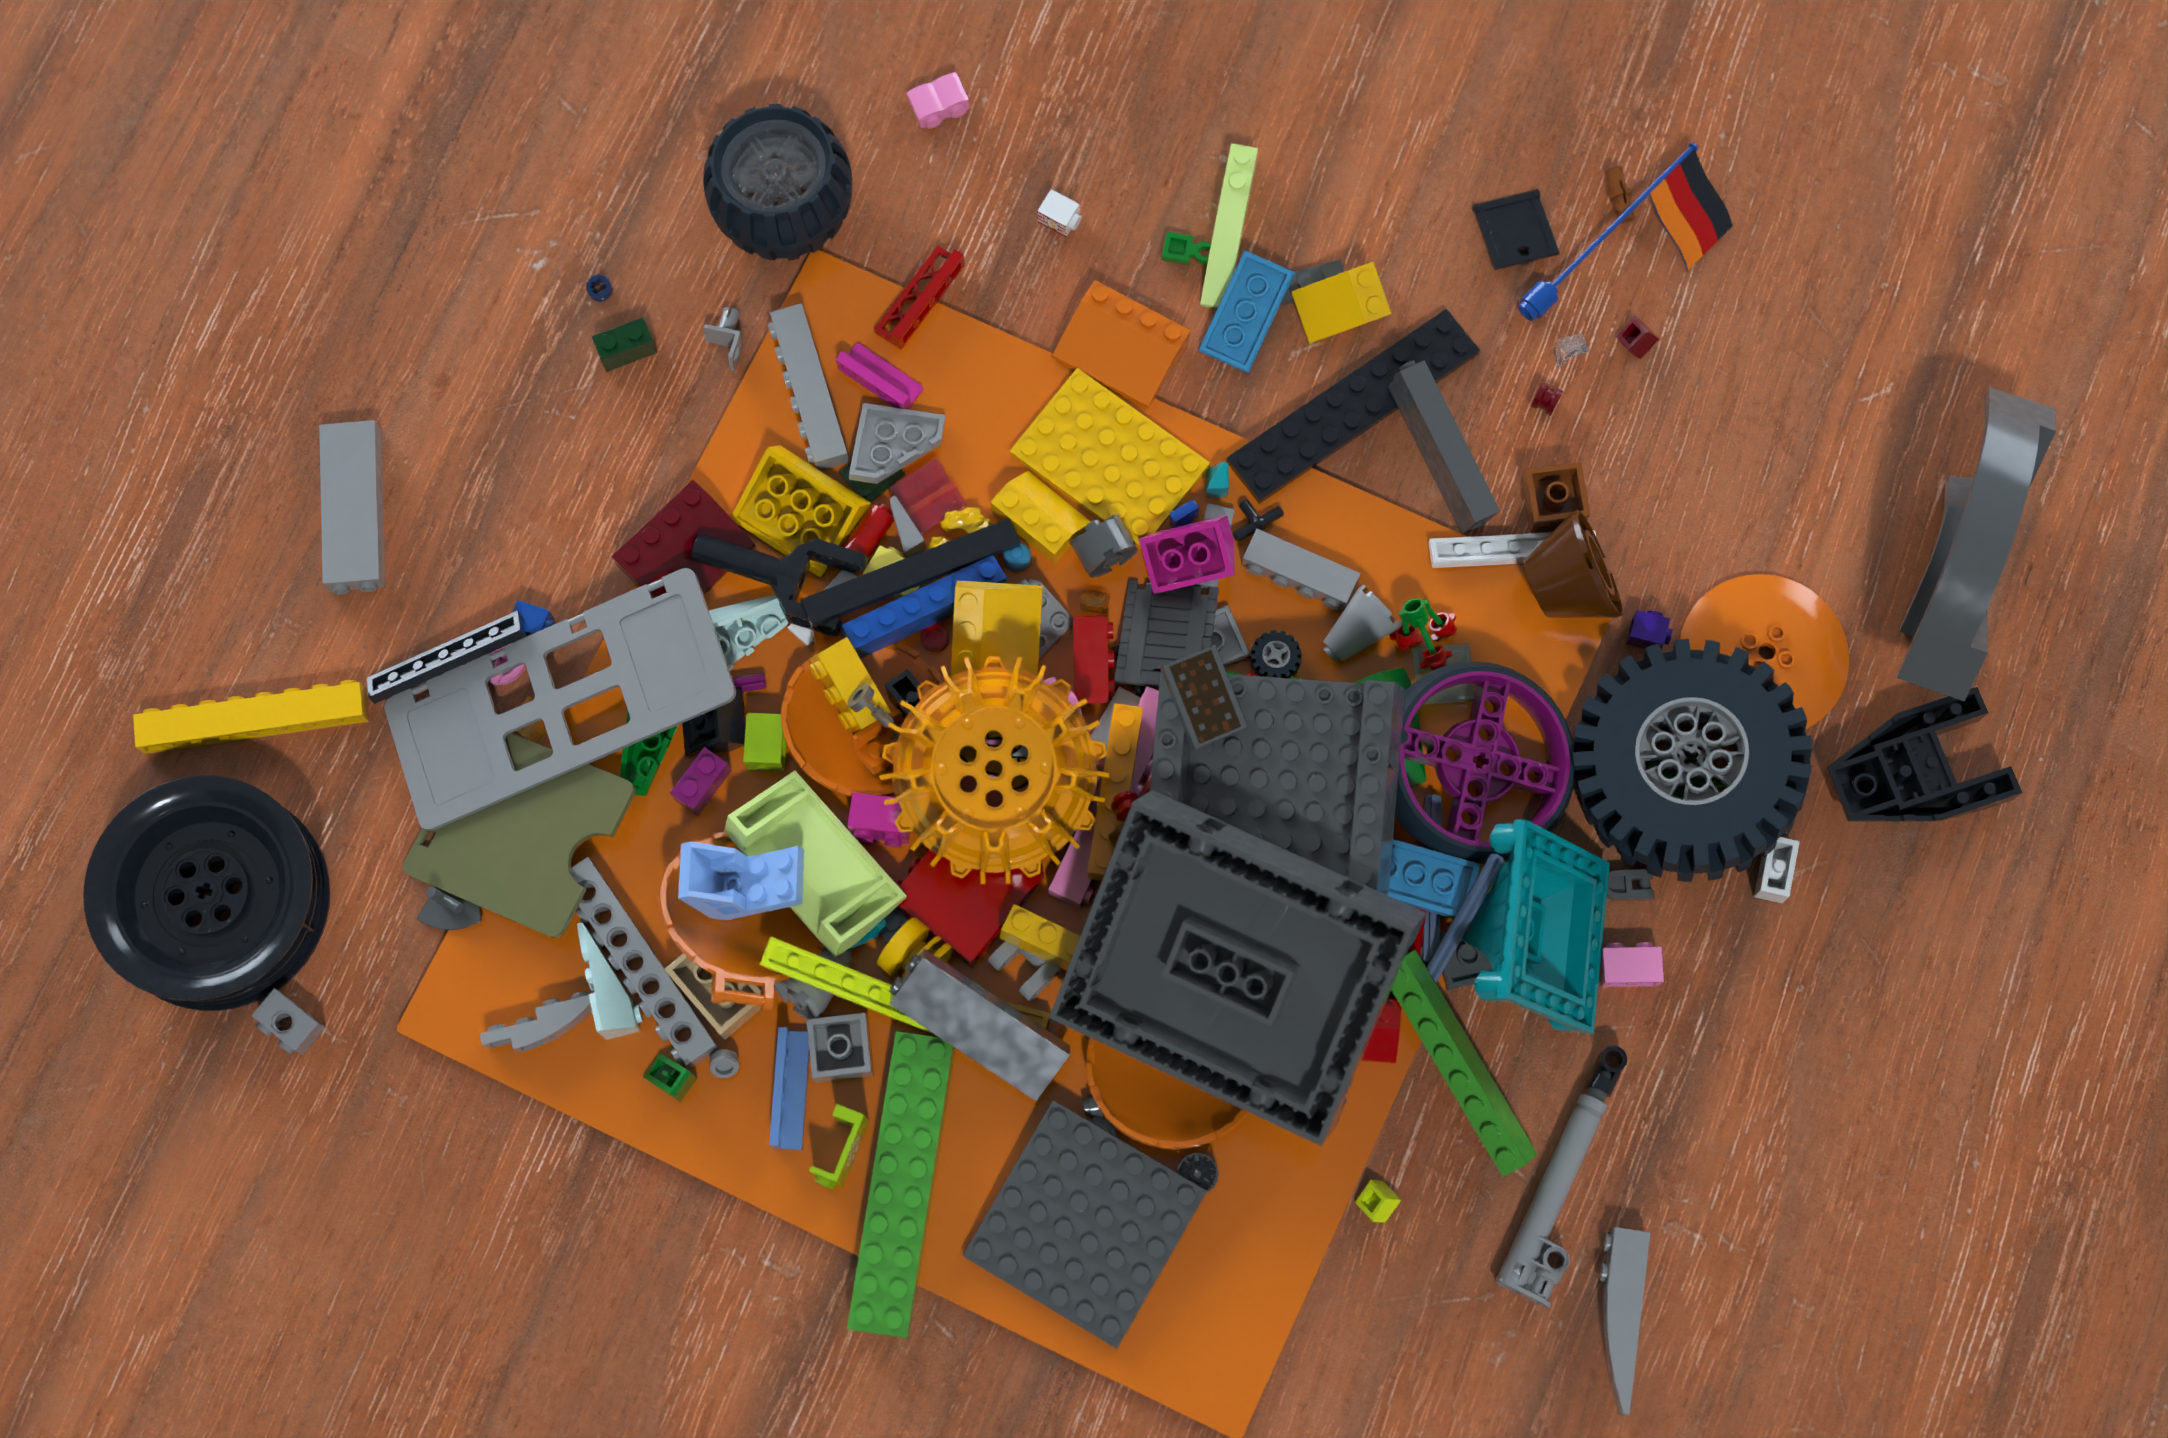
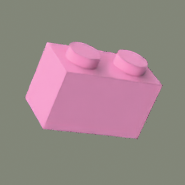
(1631, 965)

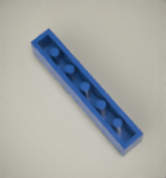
(915, 610)

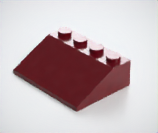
(669, 536)

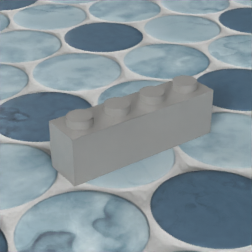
(1300, 570)

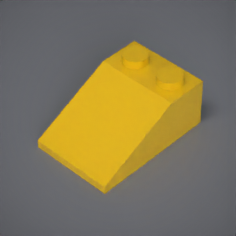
(1341, 302)

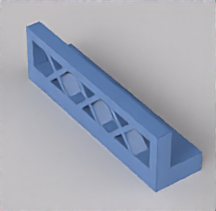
(790, 1090)

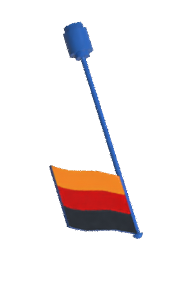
(1686, 209)

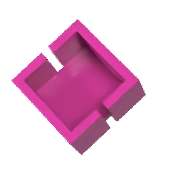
(875, 821)

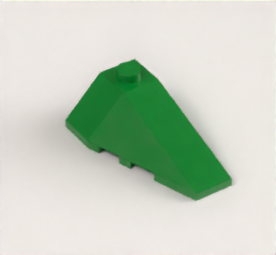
(644, 758)

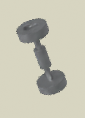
(861, 698)

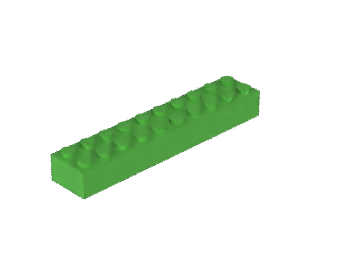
(901, 1186)

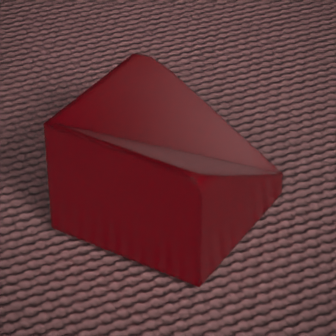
(1637, 337)

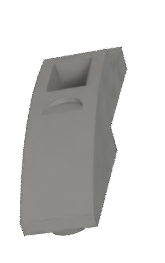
(552, 1021)

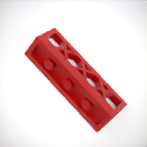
(925, 300)

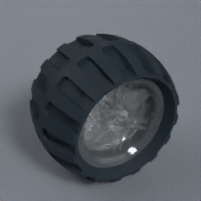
(776, 156)

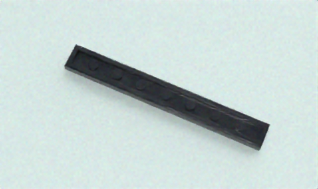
(909, 572)

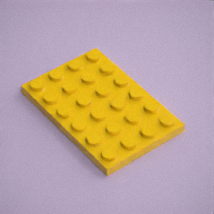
(1109, 457)

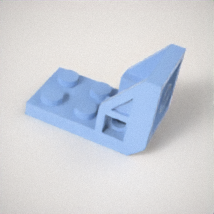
(733, 886)

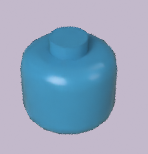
(1018, 558)

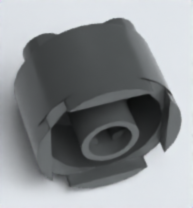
(1103, 546)

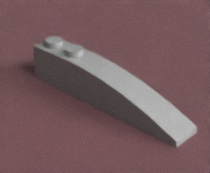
(1622, 1307)

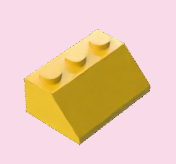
(1039, 515)

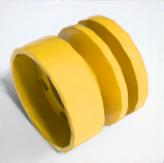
(909, 941)

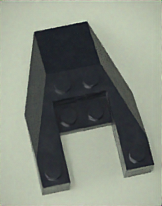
(1905, 773)

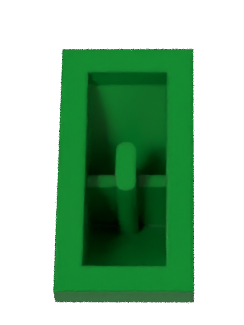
(670, 1077)

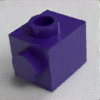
(1649, 629)

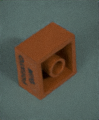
(1553, 495)

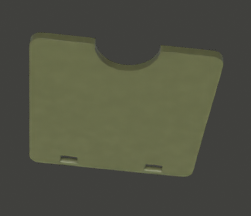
(521, 849)

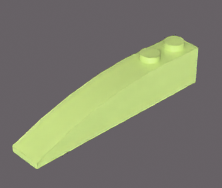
(1229, 223)

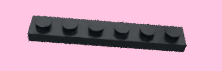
(445, 657)

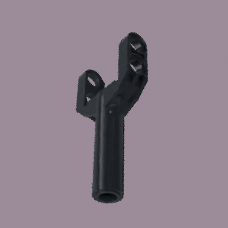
(783, 574)

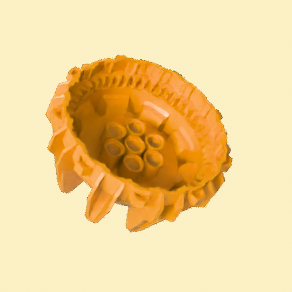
(1027, 822)

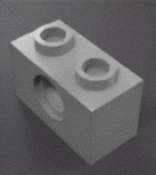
(303, 1028)

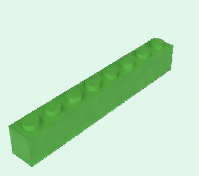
(1461, 1066)

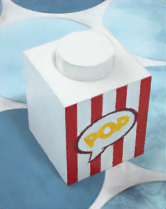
(1059, 213)

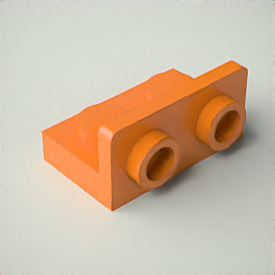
(870, 742)

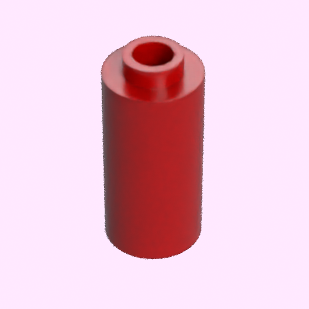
(870, 529)

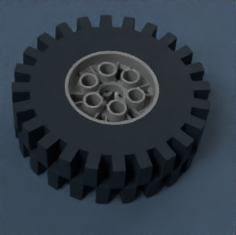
(1707, 827)

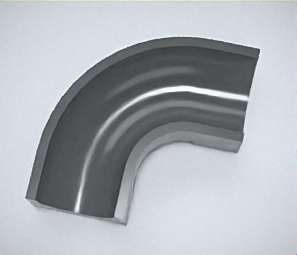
(1972, 547)

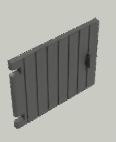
(1162, 630)

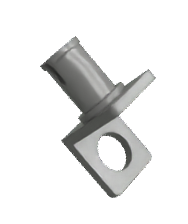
(726, 335)

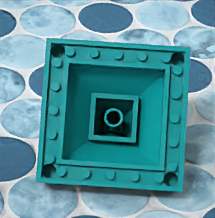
(1543, 927)

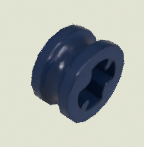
(595, 281)

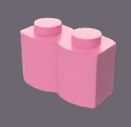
(938, 101)

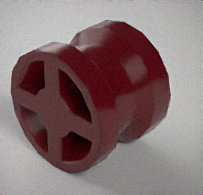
(1546, 398)

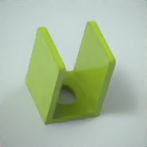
(764, 743)

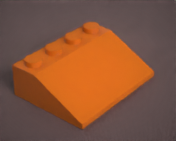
(1122, 344)

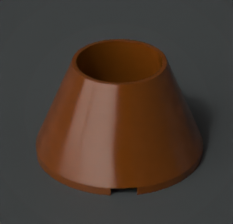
(1571, 573)

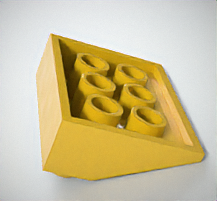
(796, 503)
(996, 623)

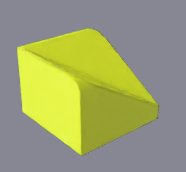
(1378, 1201)

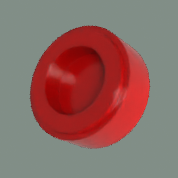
(934, 638)

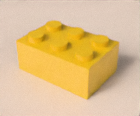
(841, 675)

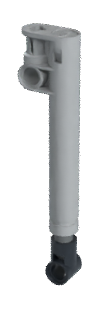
(1526, 1261)

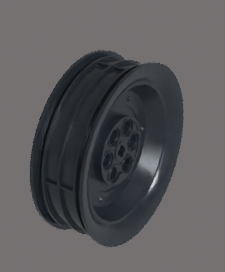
(143, 868)

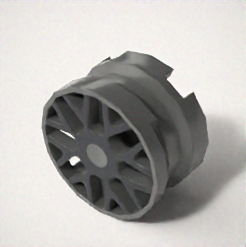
(1199, 1170)

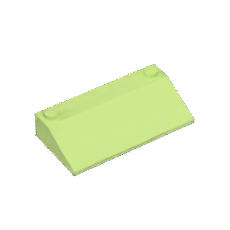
(842, 882)

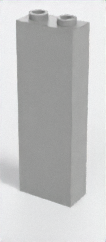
(352, 507)

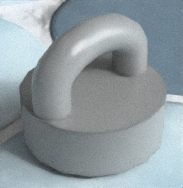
(724, 1063)

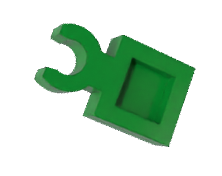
(1180, 248)

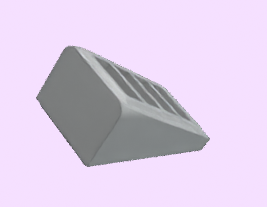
(909, 535)

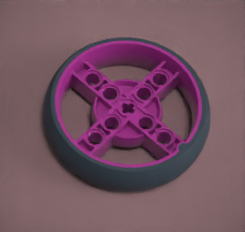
(1552, 780)

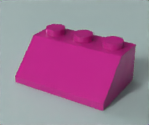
(1189, 554)

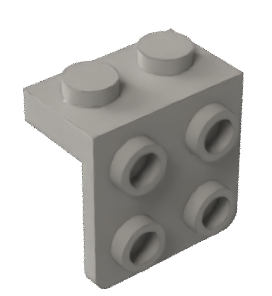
(1054, 618)

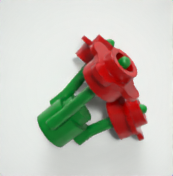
(1416, 615)

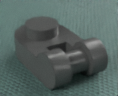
(1621, 885)

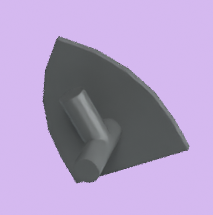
(448, 911)

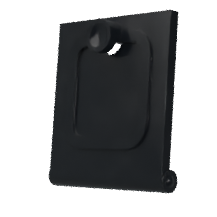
(1513, 225)

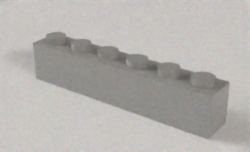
(809, 387)

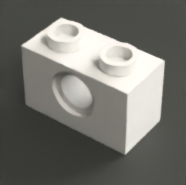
(1777, 871)

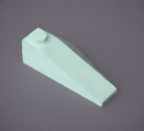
(746, 625)
(610, 1003)

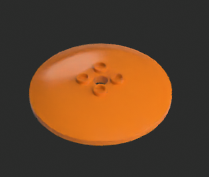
(1790, 620)

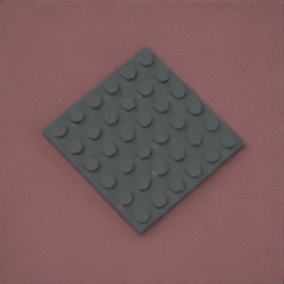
(1085, 1224)

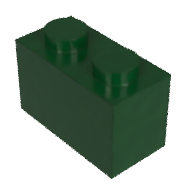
(624, 344)

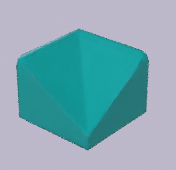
(1217, 481)

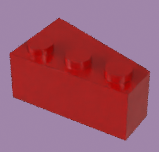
(1092, 658)

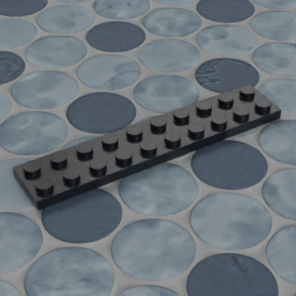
(1346, 408)

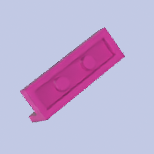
(879, 377)

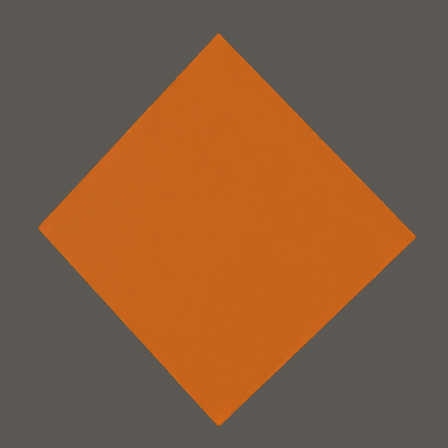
(1264, 1228)

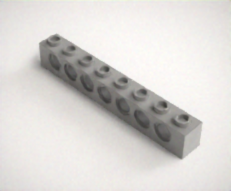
(700, 1043)

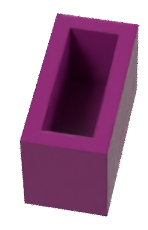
(700, 781)

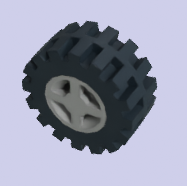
(1278, 648)

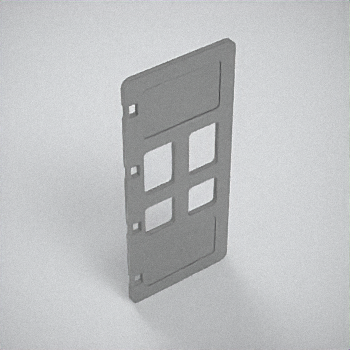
(661, 660)

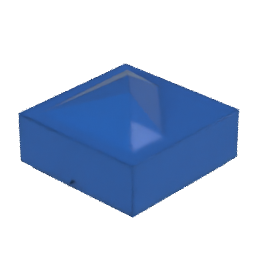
(1184, 515)

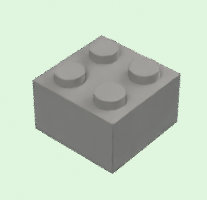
(840, 1047)

